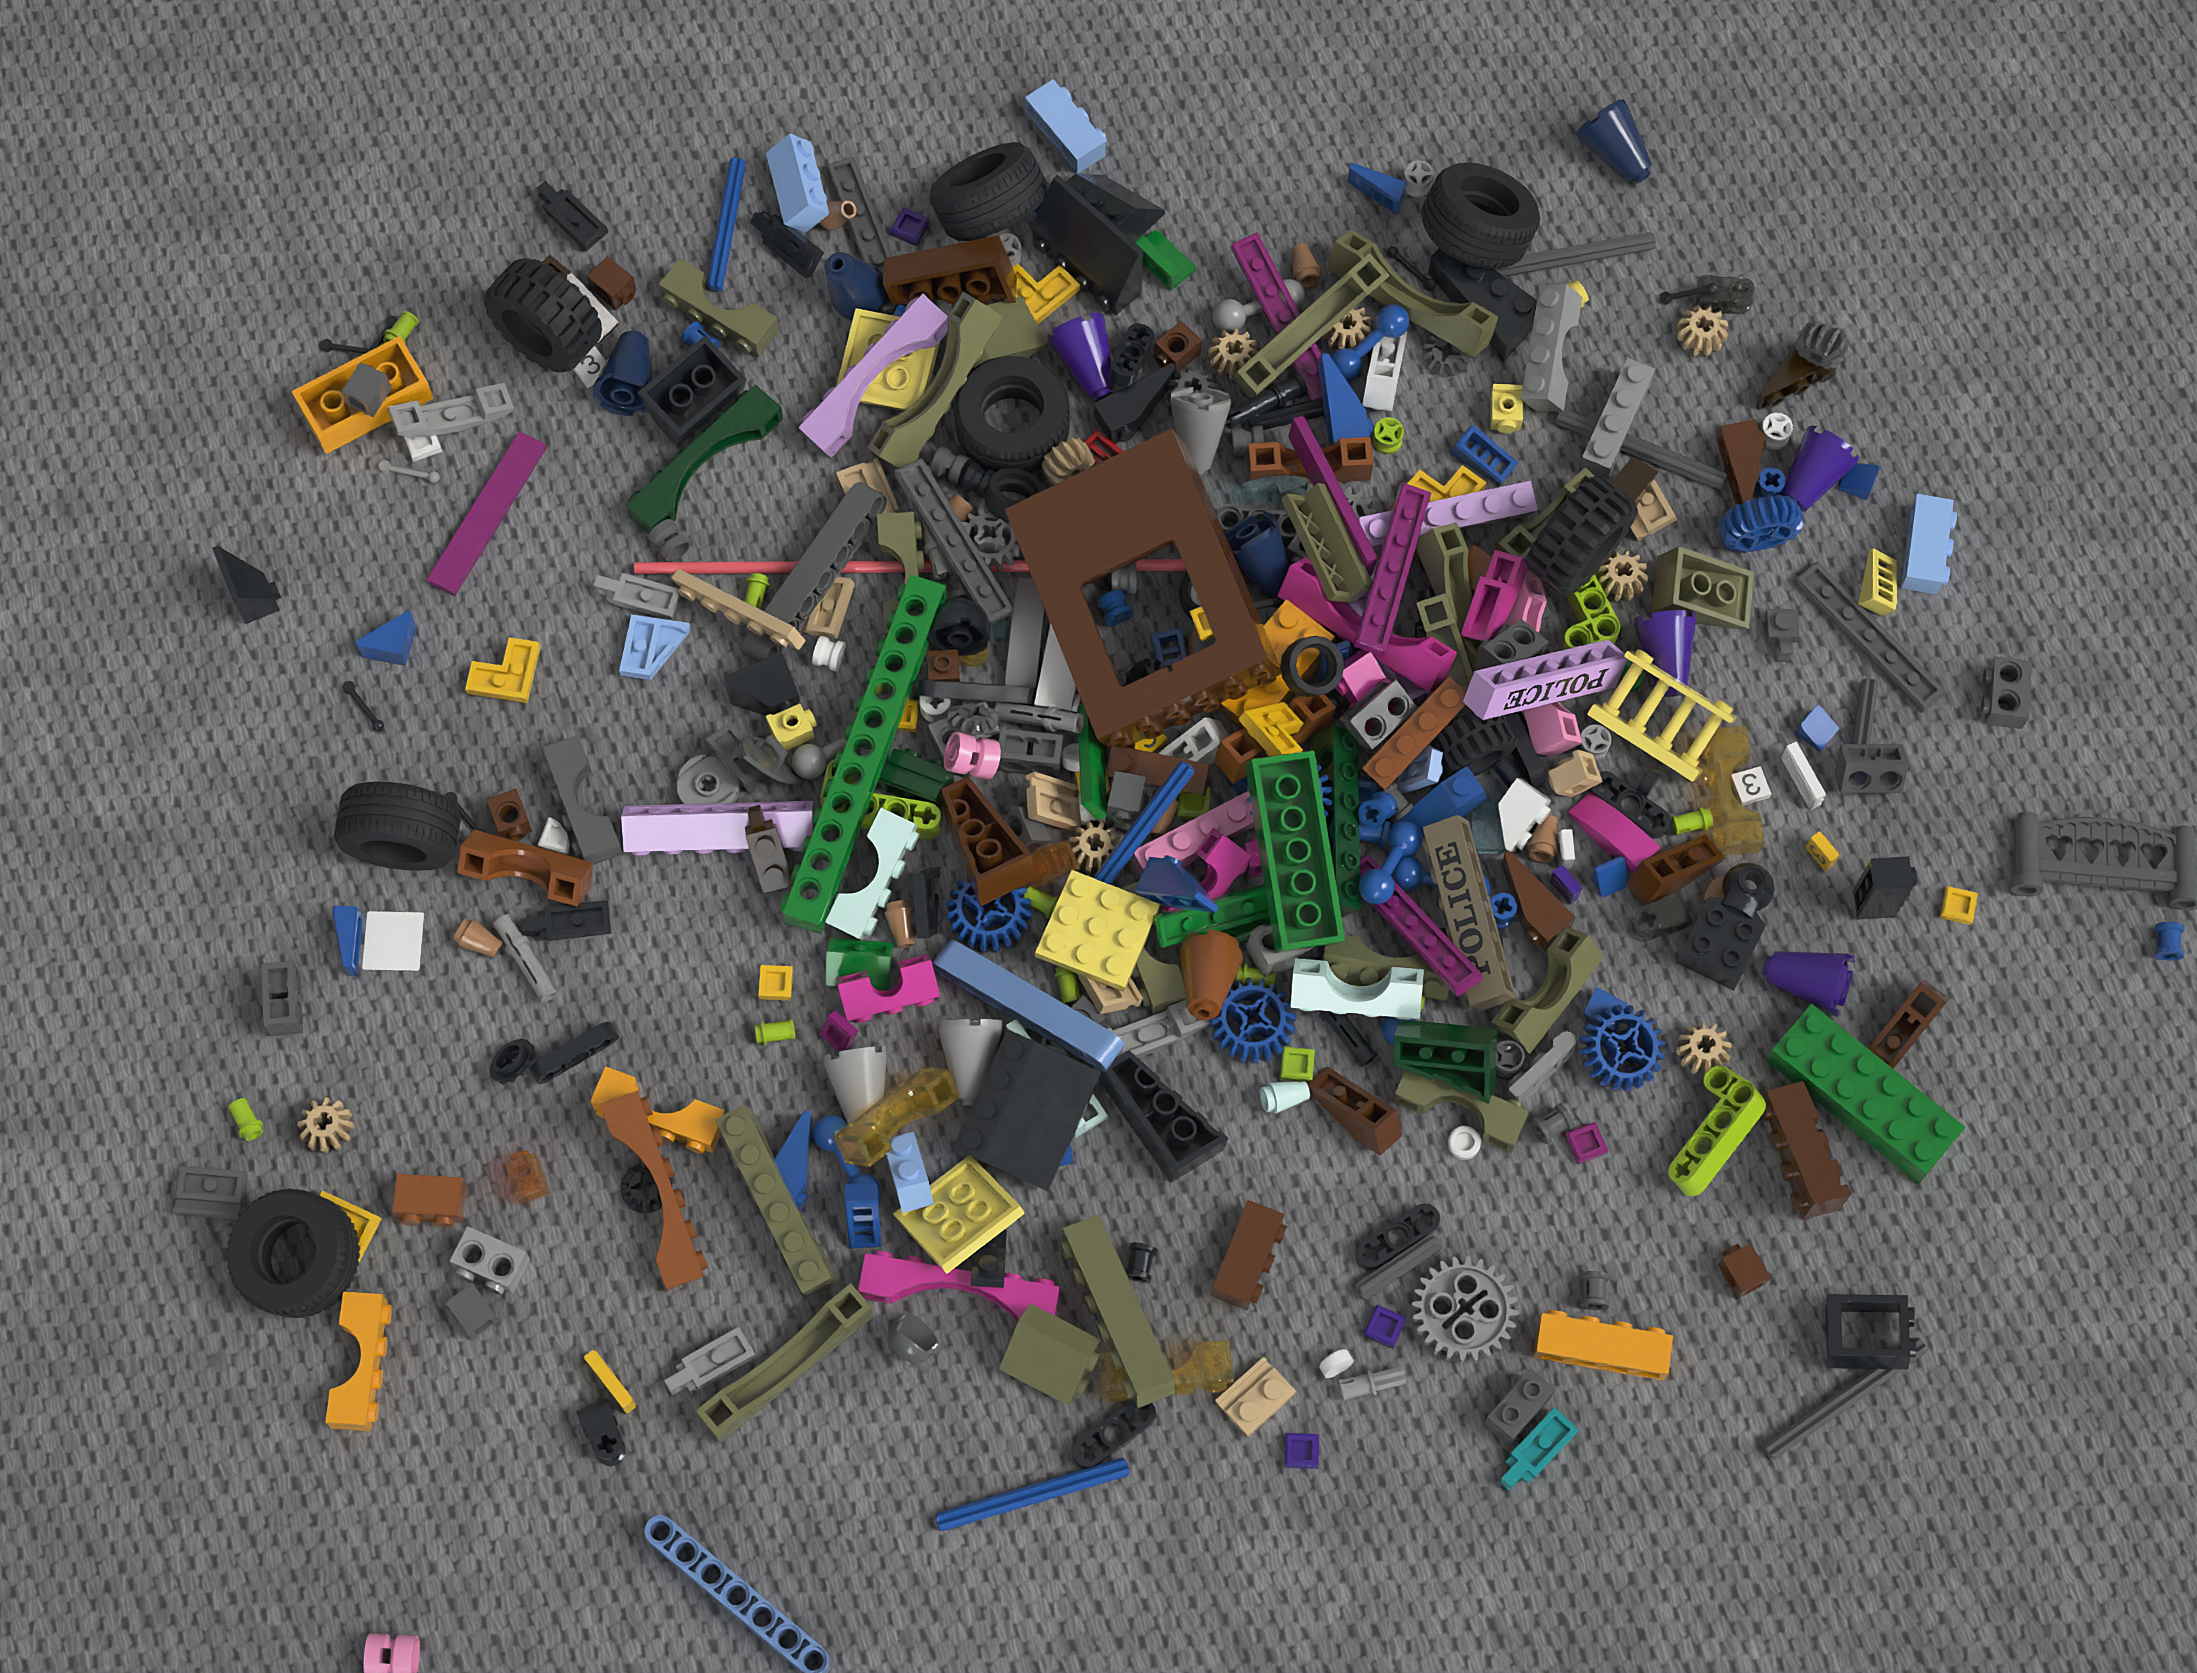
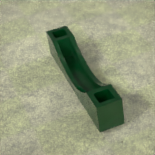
(747, 420)

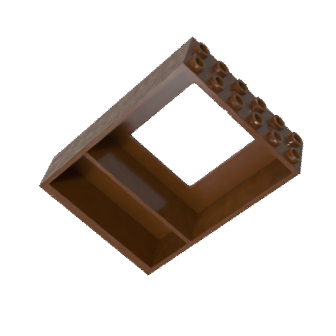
(1109, 521)

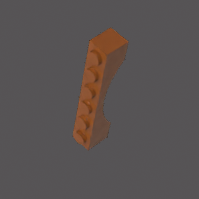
(676, 1253)

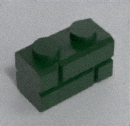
(915, 777)

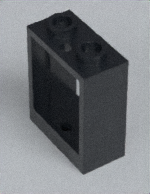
(1867, 1357)

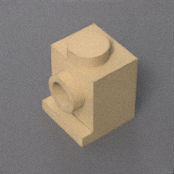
(1575, 774)

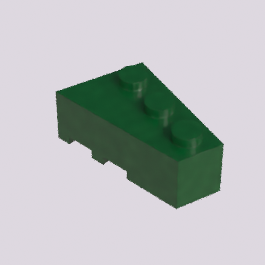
(1450, 1054)

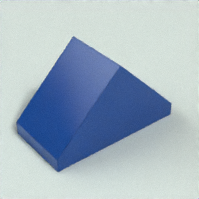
(390, 641)

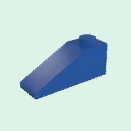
(1342, 409)
(1450, 798)
(1173, 886)
(795, 1158)

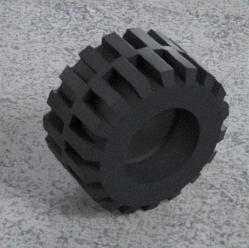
(1475, 743)

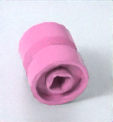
(972, 755)
(404, 1653)

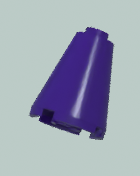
(1086, 353)
(1817, 466)
(1670, 642)
(1812, 977)

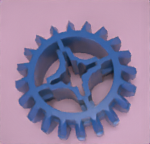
(1761, 523)
(999, 916)
(1264, 1028)
(1645, 1058)

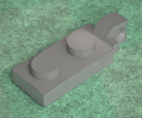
(639, 594)
(711, 1362)

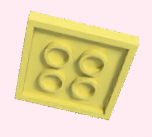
(900, 381)
(1097, 930)
(964, 1217)

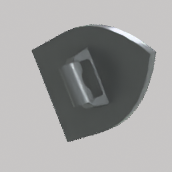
(769, 757)

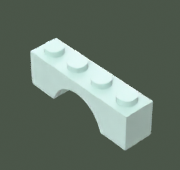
(856, 911)
(1319, 989)

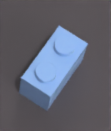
(909, 1173)

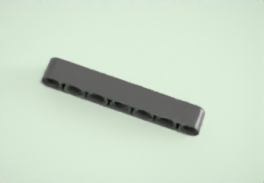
(820, 565)

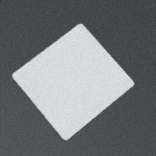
(393, 941)

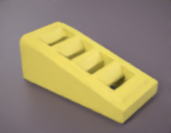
(1869, 595)

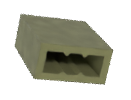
(1051, 1355)

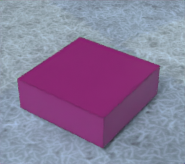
(838, 1032)
(1586, 1143)

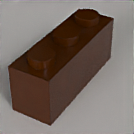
(1249, 1255)

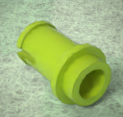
(402, 327)
(756, 589)
(1692, 821)
(1041, 901)
(1254, 973)
(1068, 986)
(774, 1031)
(244, 1117)

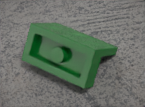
(1164, 259)
(855, 955)

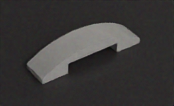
(451, 415)
(1025, 635)
(1159, 1030)

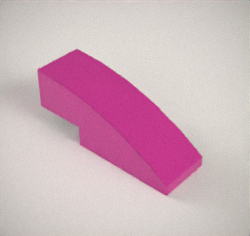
(1494, 596)
(1613, 831)

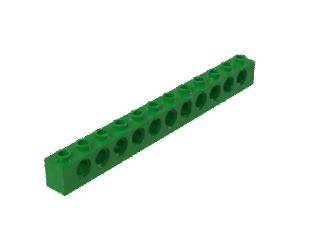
(812, 913)

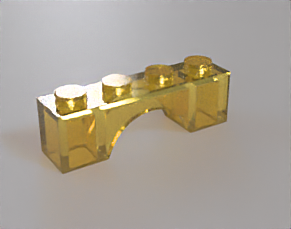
(1738, 827)
(919, 1096)
(1207, 1368)

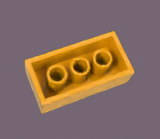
(335, 421)
(1282, 630)

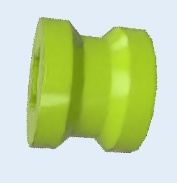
(1388, 428)

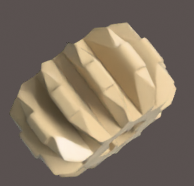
(1702, 330)
(1349, 338)
(1231, 352)
(1067, 460)
(1627, 584)
(1084, 842)
(1700, 1035)
(334, 1132)

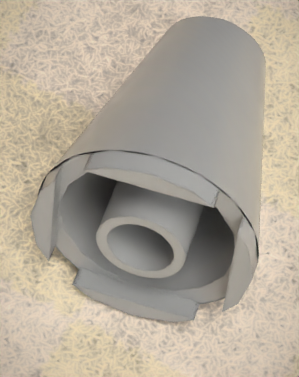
(1200, 422)
(969, 1053)
(857, 1079)

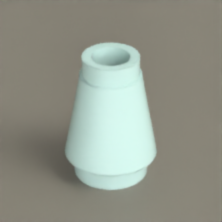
(1283, 1095)

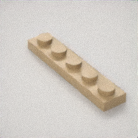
(738, 610)

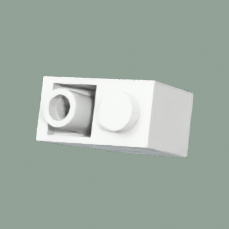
(1519, 811)

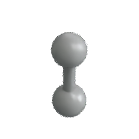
(1232, 314)
(811, 761)

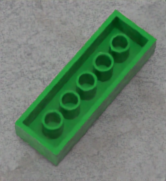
(1294, 851)
(1865, 1093)

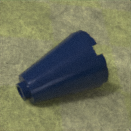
(1617, 142)
(854, 284)
(625, 375)
(1260, 552)

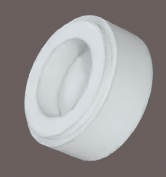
(1070, 757)
(1464, 1142)
(1336, 1363)

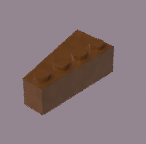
(944, 272)
(986, 843)
(1804, 1152)

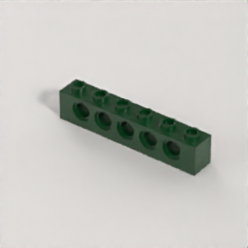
(1338, 757)

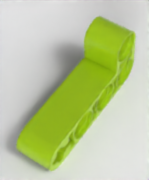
(1591, 620)
(891, 803)
(1691, 1167)

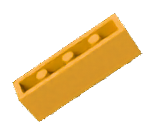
(1602, 1345)

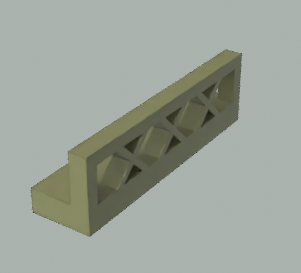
(1330, 542)

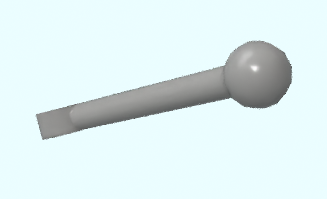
(386, 467)

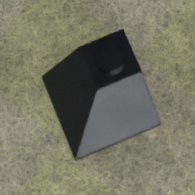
(247, 587)
(763, 686)

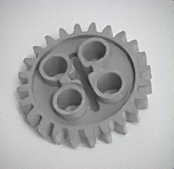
(1484, 1331)

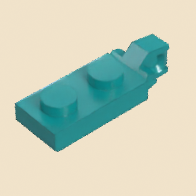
(1538, 1448)

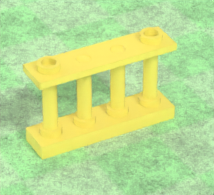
(1661, 746)

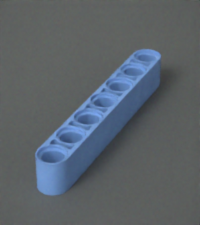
(1028, 1005)
(726, 1585)

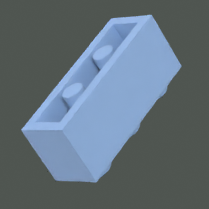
(1066, 126)
(797, 183)
(1928, 544)

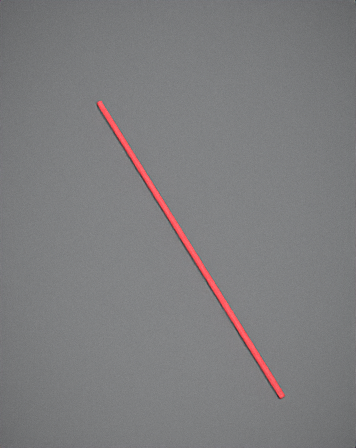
(786, 567)

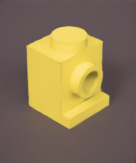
(1504, 397)
(792, 735)

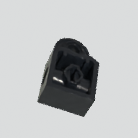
(1729, 926)

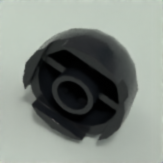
(960, 627)

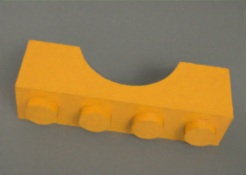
(691, 1125)
(353, 1403)

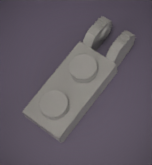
(1542, 1067)

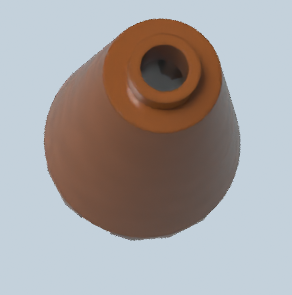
(1208, 971)

